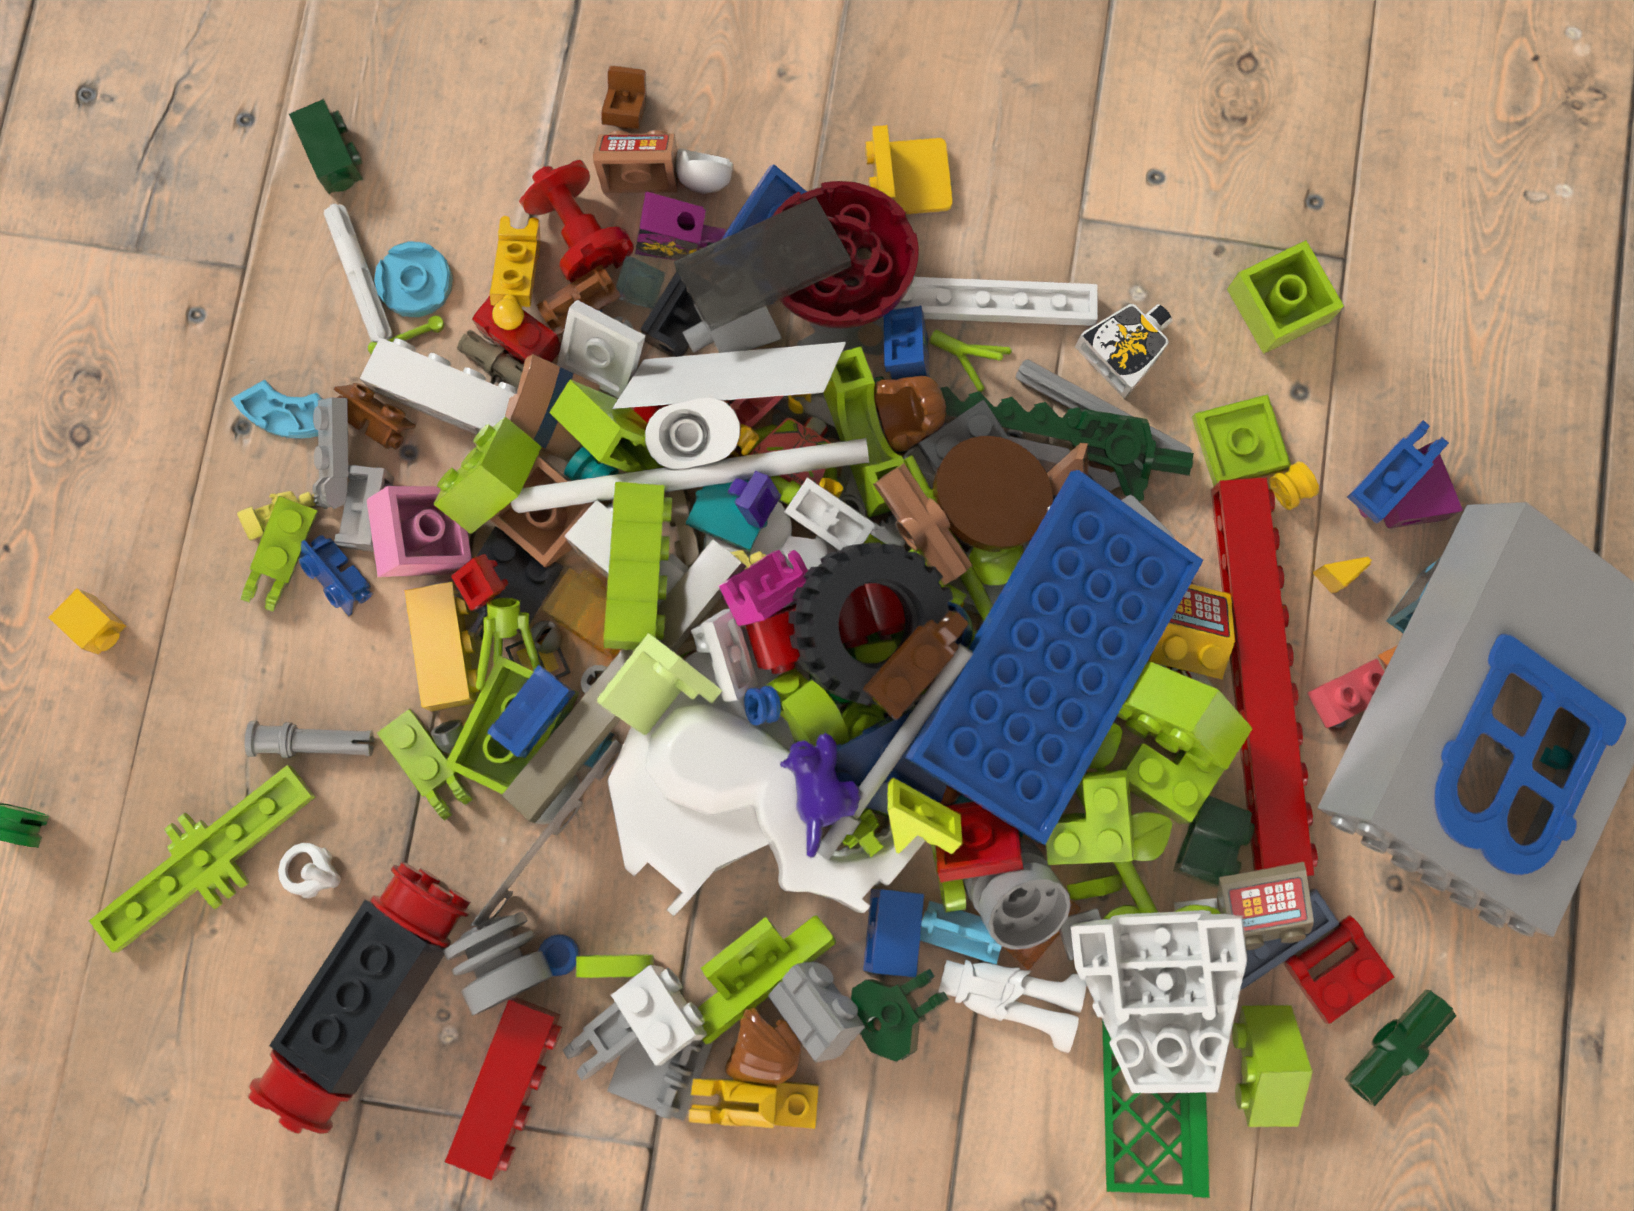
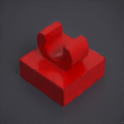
(479, 581)

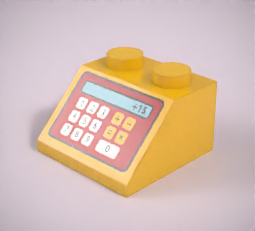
(1198, 633)

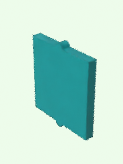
(719, 517)

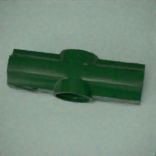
(1400, 1047)

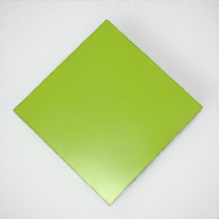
(1241, 440)

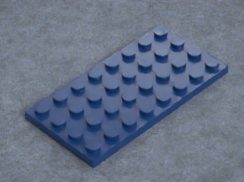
(1056, 658)

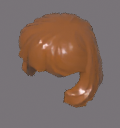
(909, 410)
(763, 1052)

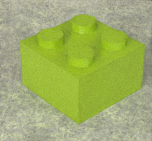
(1285, 297)

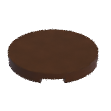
(992, 492)

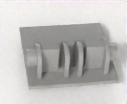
(660, 1087)

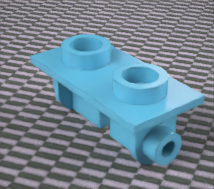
(959, 933)

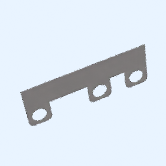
(552, 828)

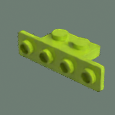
(754, 967)

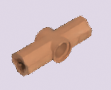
(922, 523)

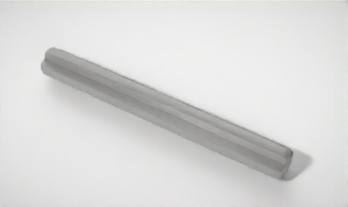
(1074, 396)

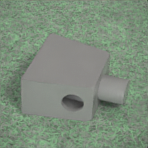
(739, 335)

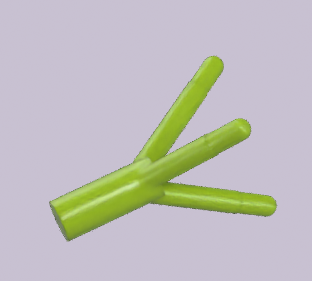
(960, 350)

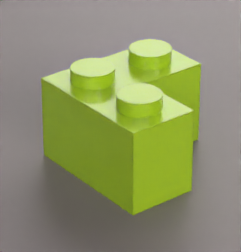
(488, 475)
(1169, 786)
(1101, 832)
(1272, 1066)

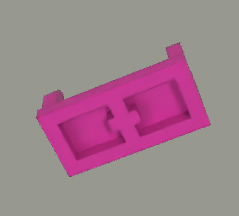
(764, 587)

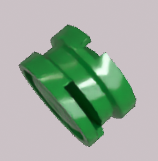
(21, 825)

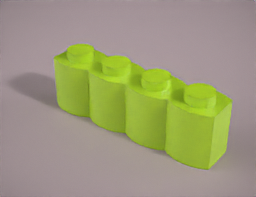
(635, 565)

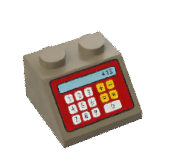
(1271, 901)

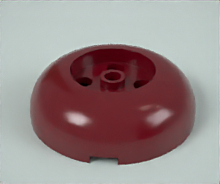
(861, 220)

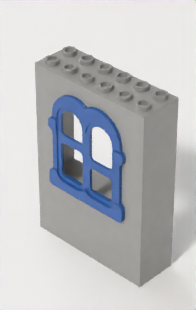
(1500, 602)

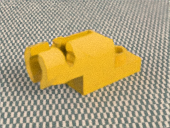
(755, 1103)

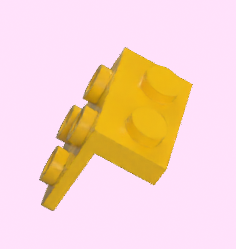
(910, 171)

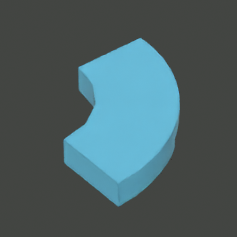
(278, 413)

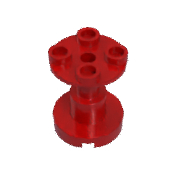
(584, 236)

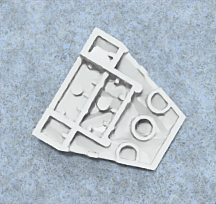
(1165, 993)

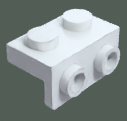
(659, 1013)

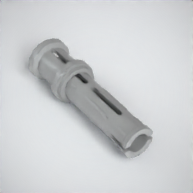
(289, 740)

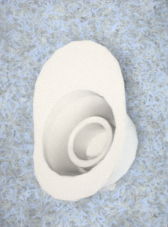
(692, 433)

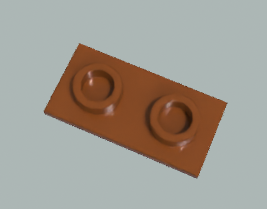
(592, 289)
(385, 419)

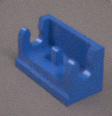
(906, 343)
(531, 712)
(893, 932)

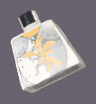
(1126, 345)

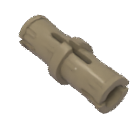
(492, 358)

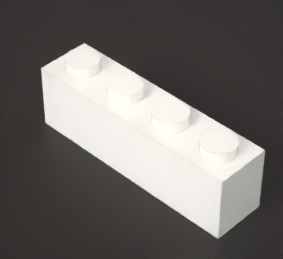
(435, 387)

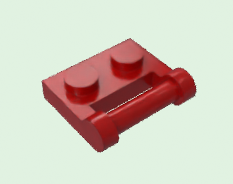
(1348, 979)

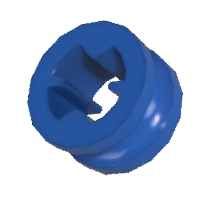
(762, 705)

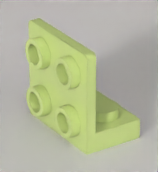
(651, 683)

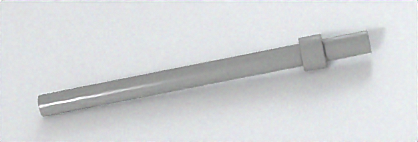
(895, 749)

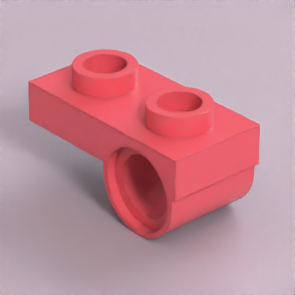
(1346, 694)

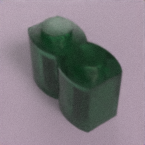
(1214, 842)

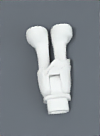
(993, 992)

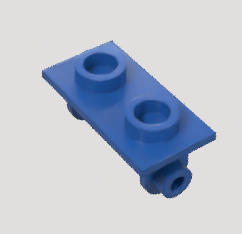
(339, 587)

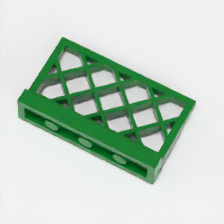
(1192, 1138)

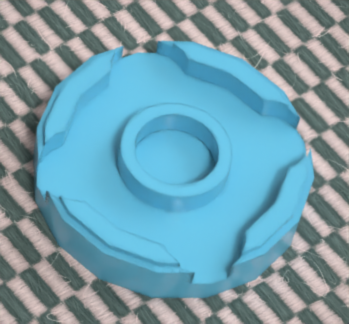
(413, 279)

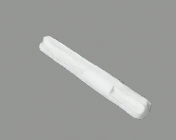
(357, 273)

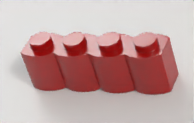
(863, 613)

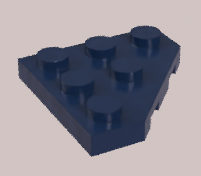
(860, 755)

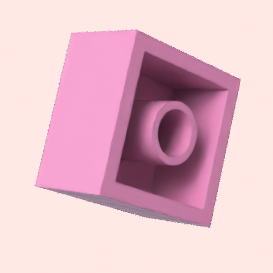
(414, 534)

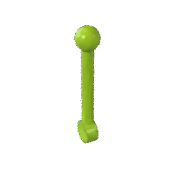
(434, 324)

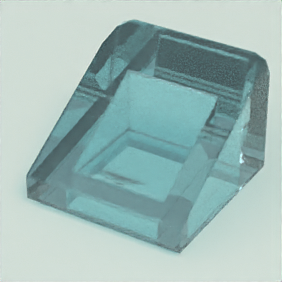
(639, 283)

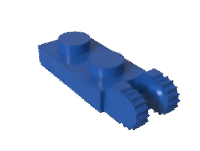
(1395, 474)

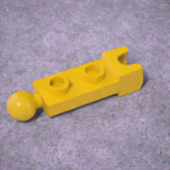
(514, 271)

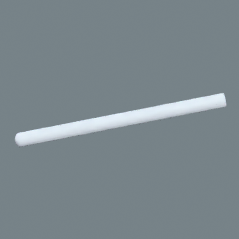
(719, 472)

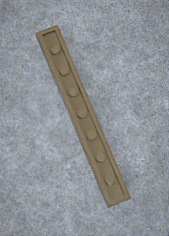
(589, 721)

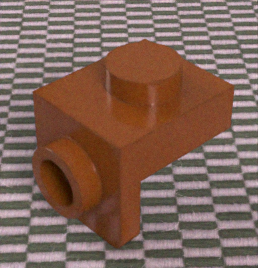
(625, 97)

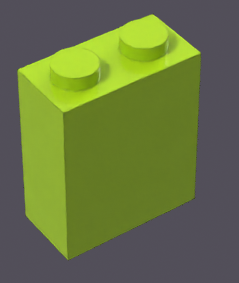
(607, 433)

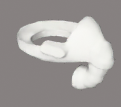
(317, 875)

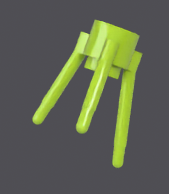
(502, 622)

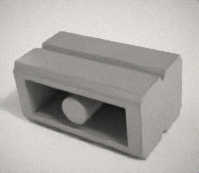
(817, 1010)

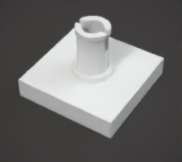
(600, 348)

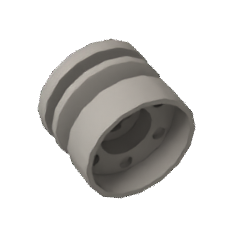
(1021, 905)
(497, 962)

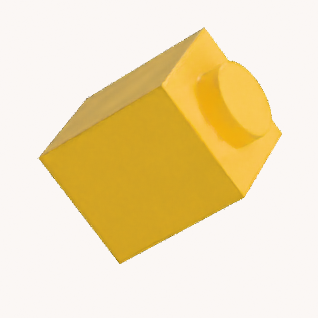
(88, 622)

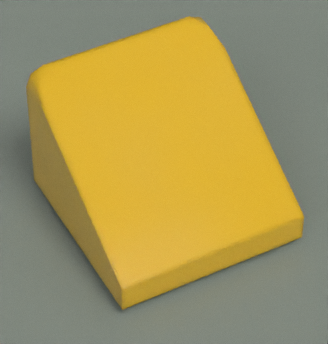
(1340, 574)

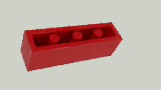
(502, 1089)

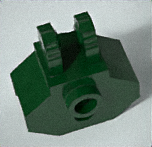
(897, 1013)

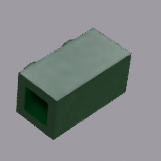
(326, 147)

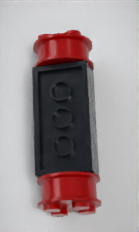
(358, 999)

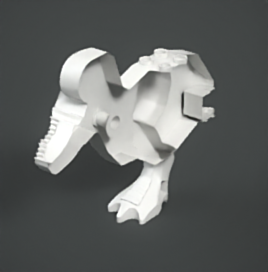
(713, 783)

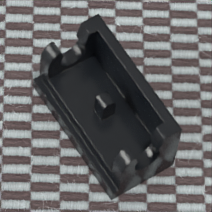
(670, 318)

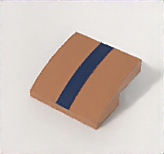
(536, 395)

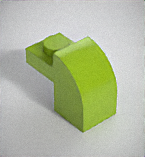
(808, 709)

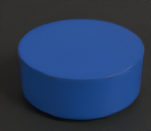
(560, 953)

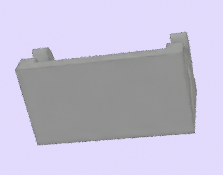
(355, 523)

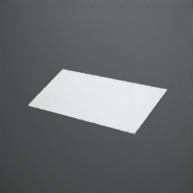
(732, 375)

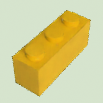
(441, 647)

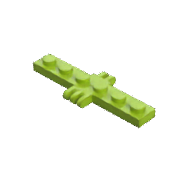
(202, 859)

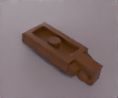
(915, 664)

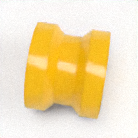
(1294, 485)

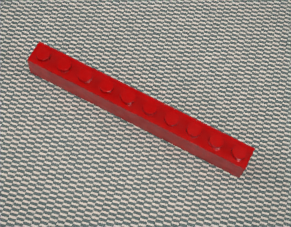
(1262, 676)

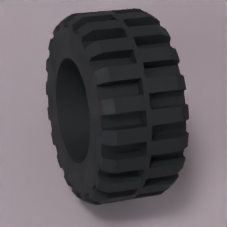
(828, 588)

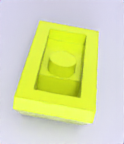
(919, 815)

